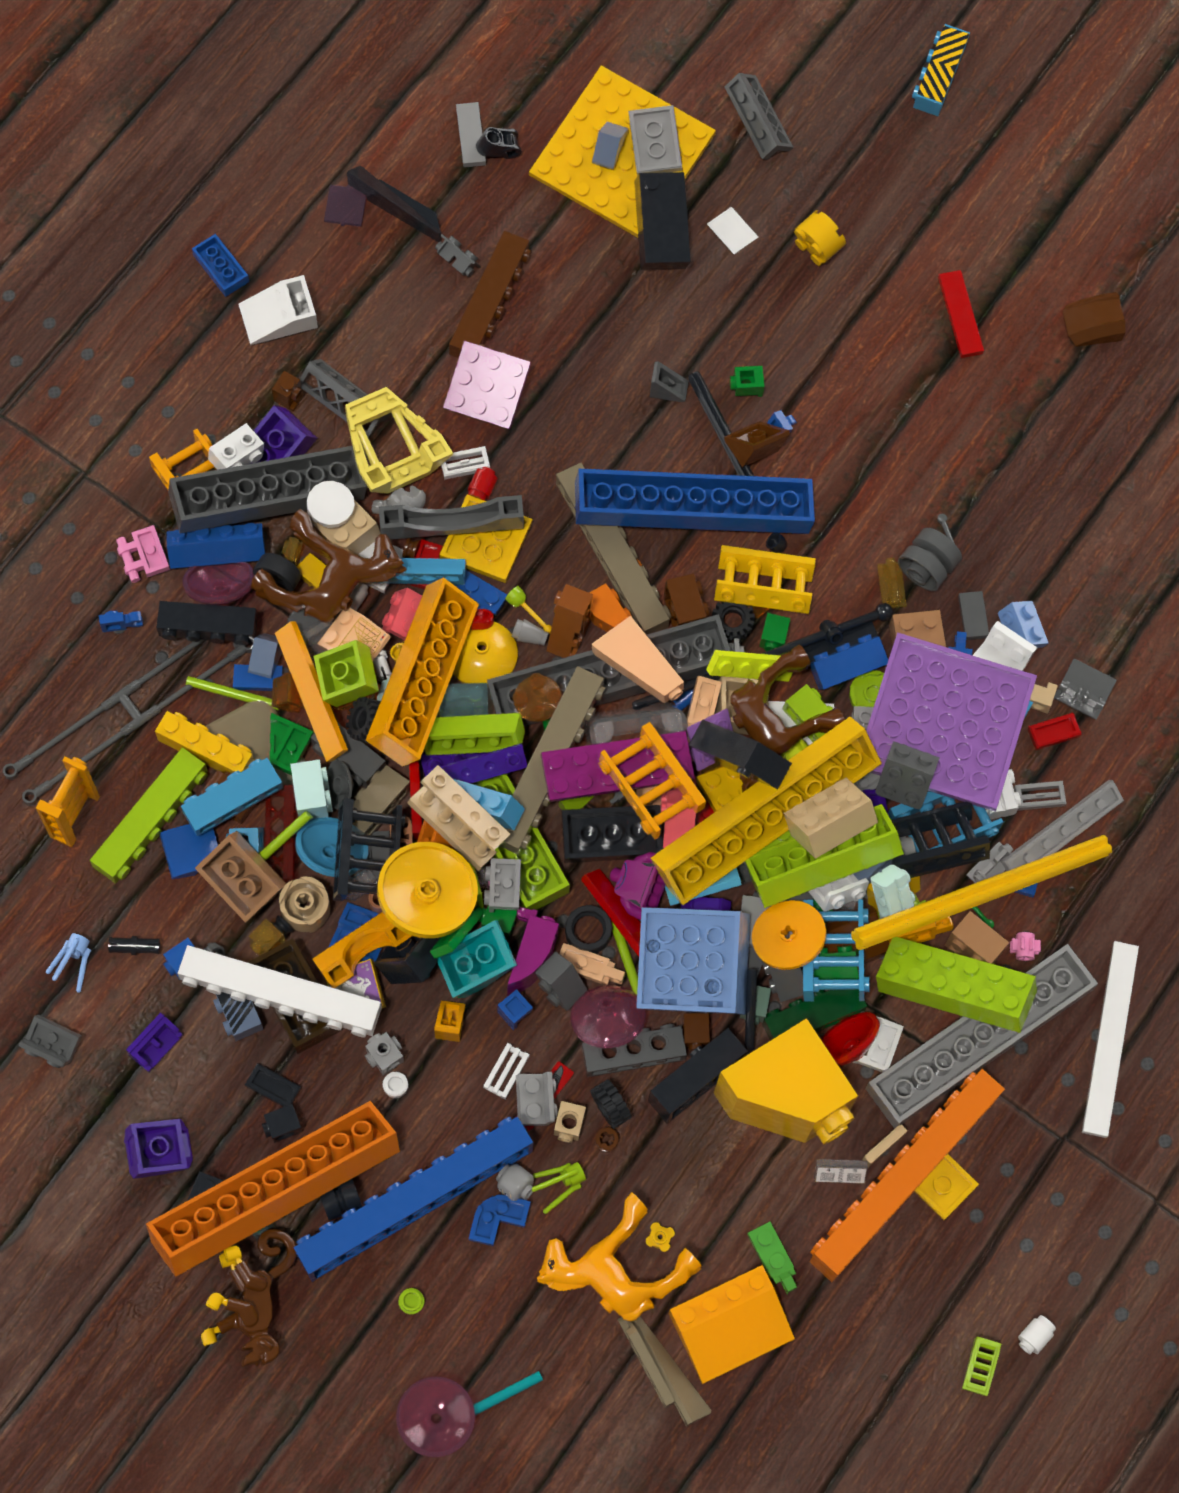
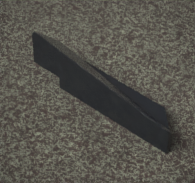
(395, 202)

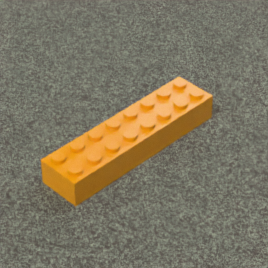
(422, 672)

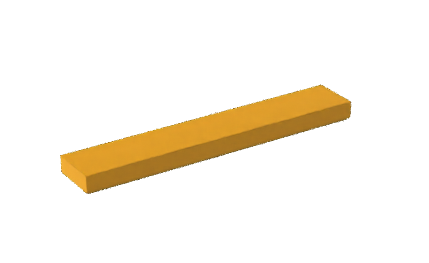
(309, 689)

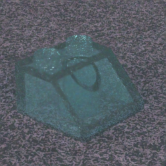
(465, 700)

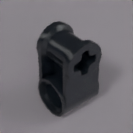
(499, 143)

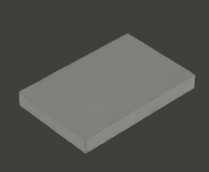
(655, 140)

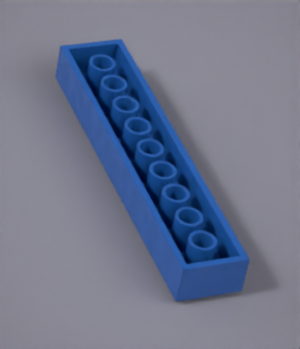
(694, 501)
(414, 1198)

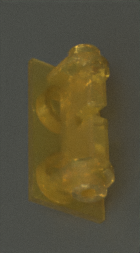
(891, 583)

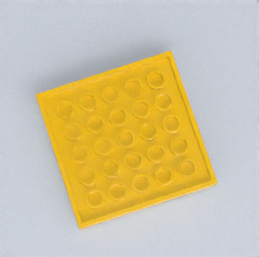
(569, 154)

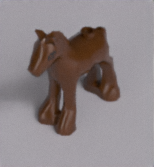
(339, 576)
(762, 723)

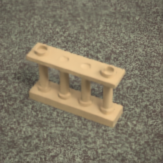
(458, 818)

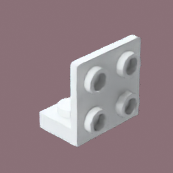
(1006, 648)

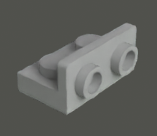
(504, 884)
(536, 1099)

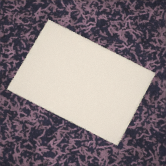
(732, 230)

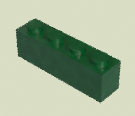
(821, 1013)

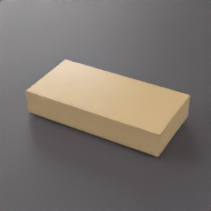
(883, 1146)

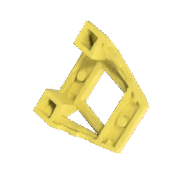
(406, 471)

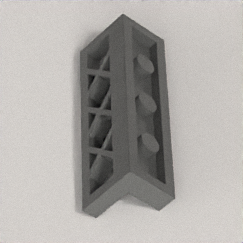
(756, 115)
(340, 385)

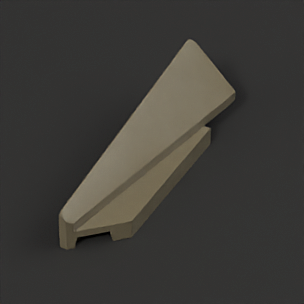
(664, 1373)

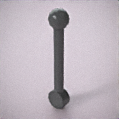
(942, 520)

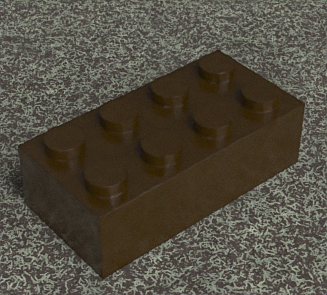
(290, 961)

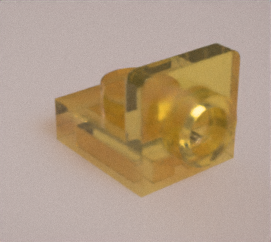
(292, 549)

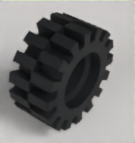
(747, 619)
(361, 718)
(610, 1104)

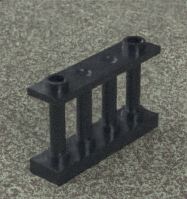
(347, 838)
(950, 854)

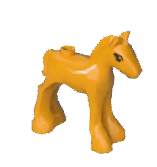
(606, 1273)

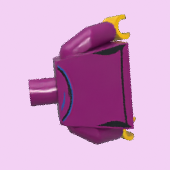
(638, 884)

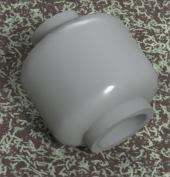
(515, 1182)

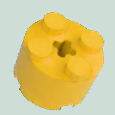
(819, 237)

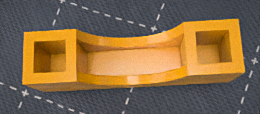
(340, 959)

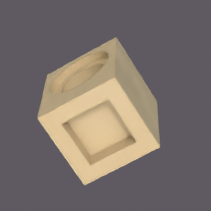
(573, 1111)

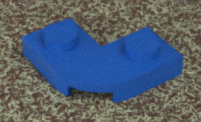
(497, 1210)

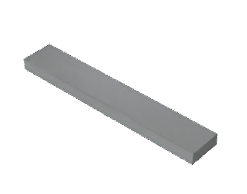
(1066, 826)

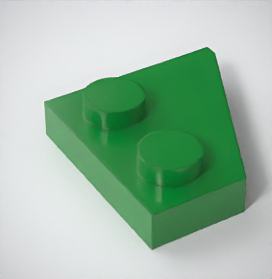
(287, 743)

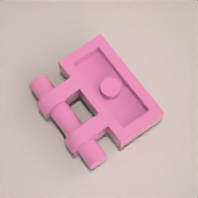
(149, 550)

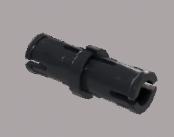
(134, 945)

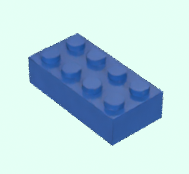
(220, 265)

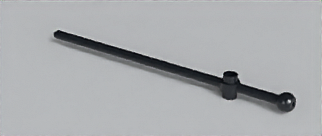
(828, 631)

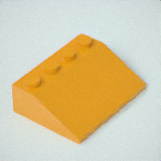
(731, 1324)

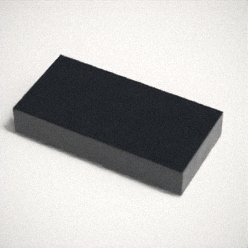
(272, 1086)

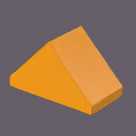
(449, 1021)

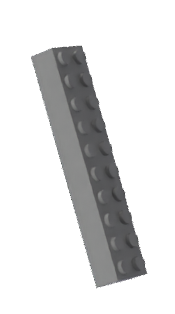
(973, 1044)

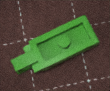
(773, 1256)

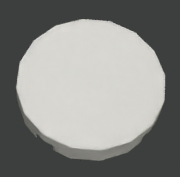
(330, 504)

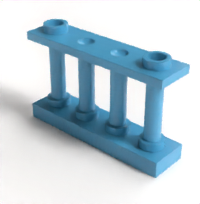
(989, 828)
(813, 984)

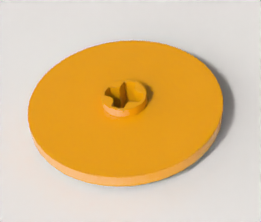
(803, 944)

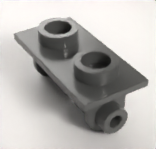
(450, 249)

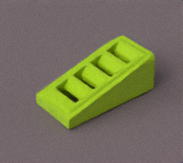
(988, 1344)

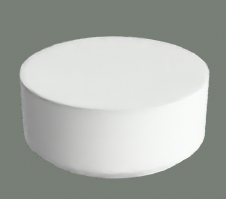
(395, 1085)

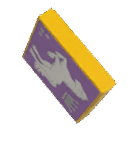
(364, 982)

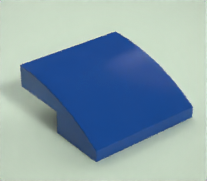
(186, 850)
(350, 920)

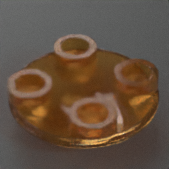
(537, 697)

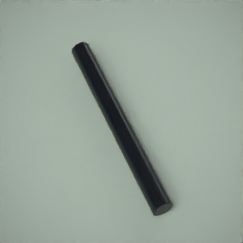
(750, 1010)

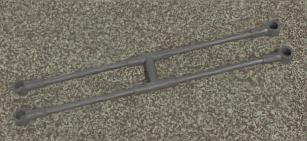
(122, 697)

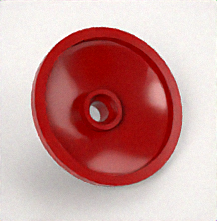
(851, 1037)

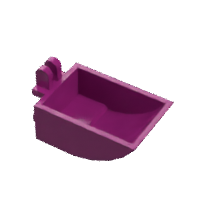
(534, 950)

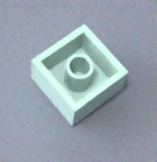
(309, 789)

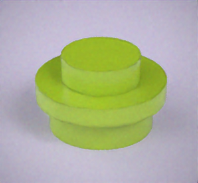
(411, 1301)

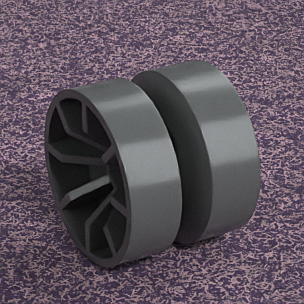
(929, 559)

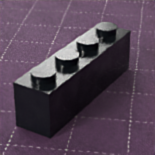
(206, 622)

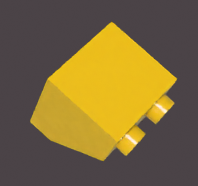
(789, 1088)

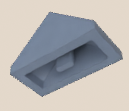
(609, 145)
(264, 655)

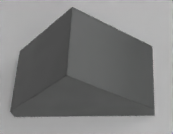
(668, 384)

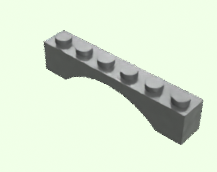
(411, 522)

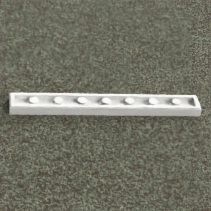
(1110, 1039)

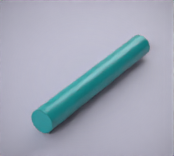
(507, 1392)

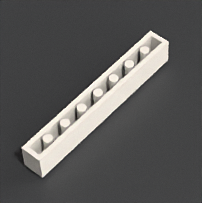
(280, 991)

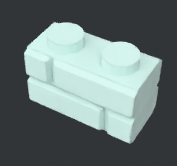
(892, 891)

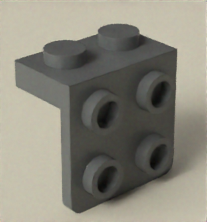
(906, 775)

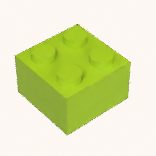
(346, 673)

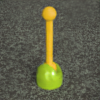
(517, 598)

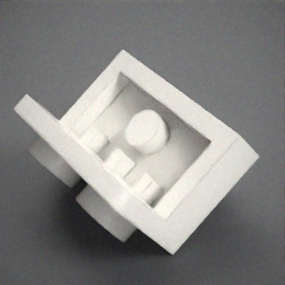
(840, 892)

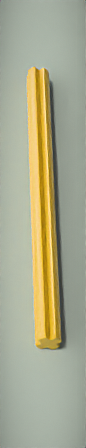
(980, 892)

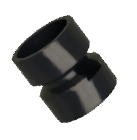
(340, 1199)

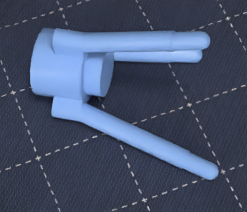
(74, 948)

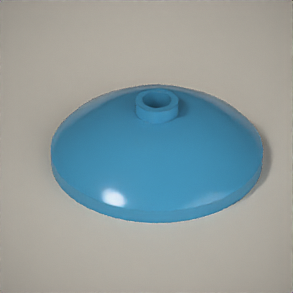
(317, 846)

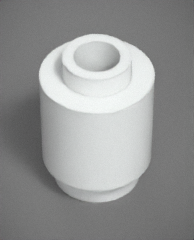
(1036, 1335)

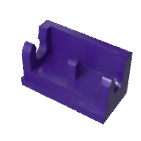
(154, 1042)

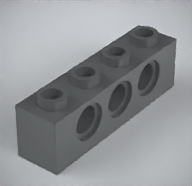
(673, 1051)

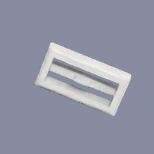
(463, 463)
(516, 1052)

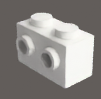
(237, 449)

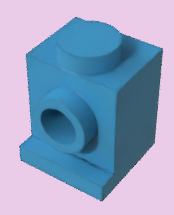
(255, 836)

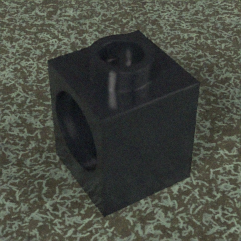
(281, 1124)

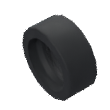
(281, 569)
(598, 913)

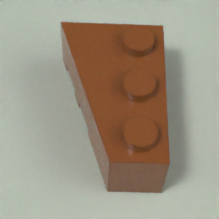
(570, 621)

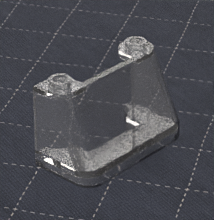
(663, 716)

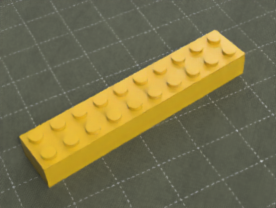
(758, 813)

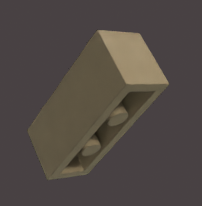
(380, 796)

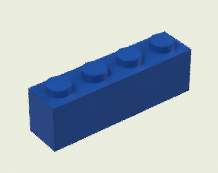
(216, 545)

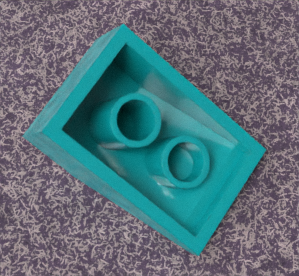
(477, 961)

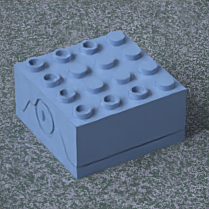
(693, 960)

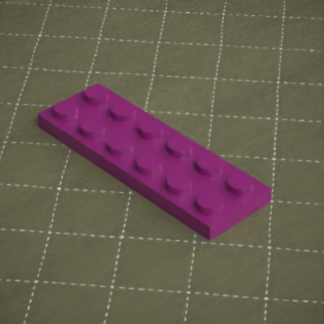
(577, 774)

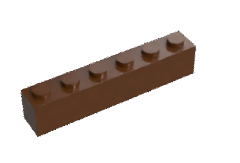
(491, 292)

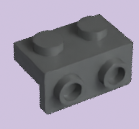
(50, 1042)

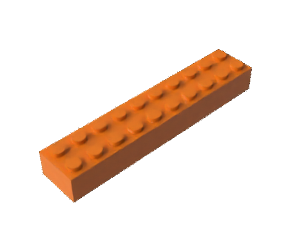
(903, 1178)
(272, 1188)

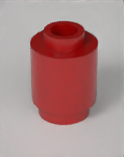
(482, 483)

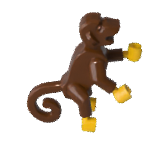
(254, 1309)

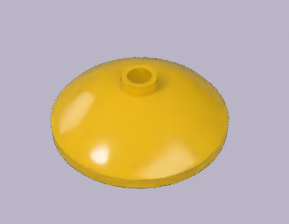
(494, 661)

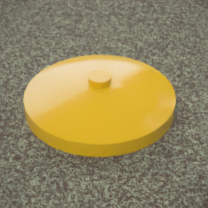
(427, 890)

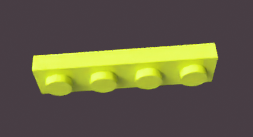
(742, 665)

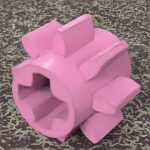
(1025, 946)

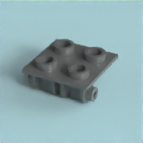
(1085, 689)

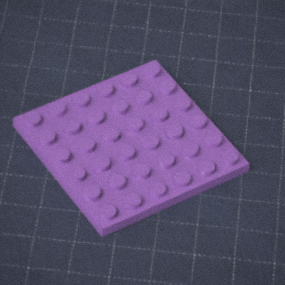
(954, 710)

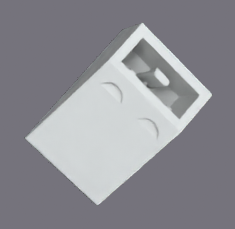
(279, 311)

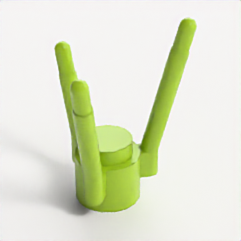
(570, 1175)

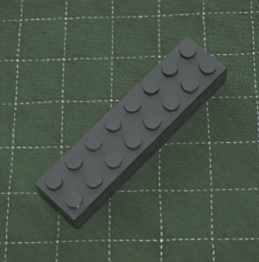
(259, 488)

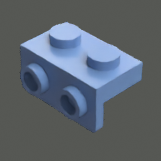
(1024, 621)

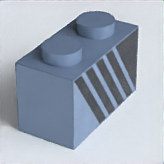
(240, 1016)

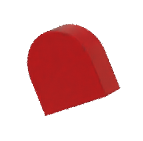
(482, 620)

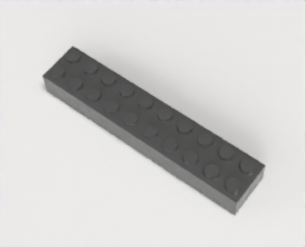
(685, 648)

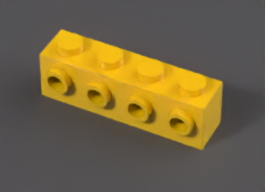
(211, 749)

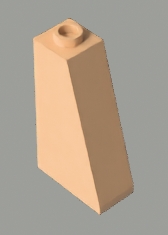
(638, 659)

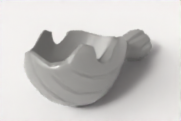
(414, 498)

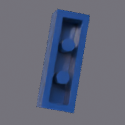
(848, 661)

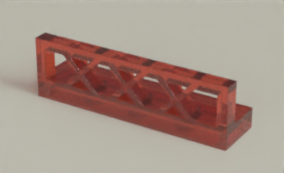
(288, 854)

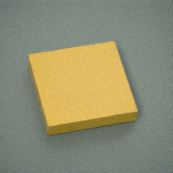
(946, 1187)

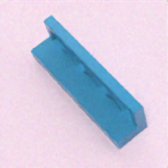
(430, 570)

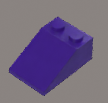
(283, 435)

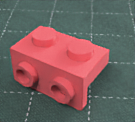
(401, 613)

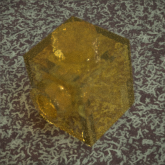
(265, 938)

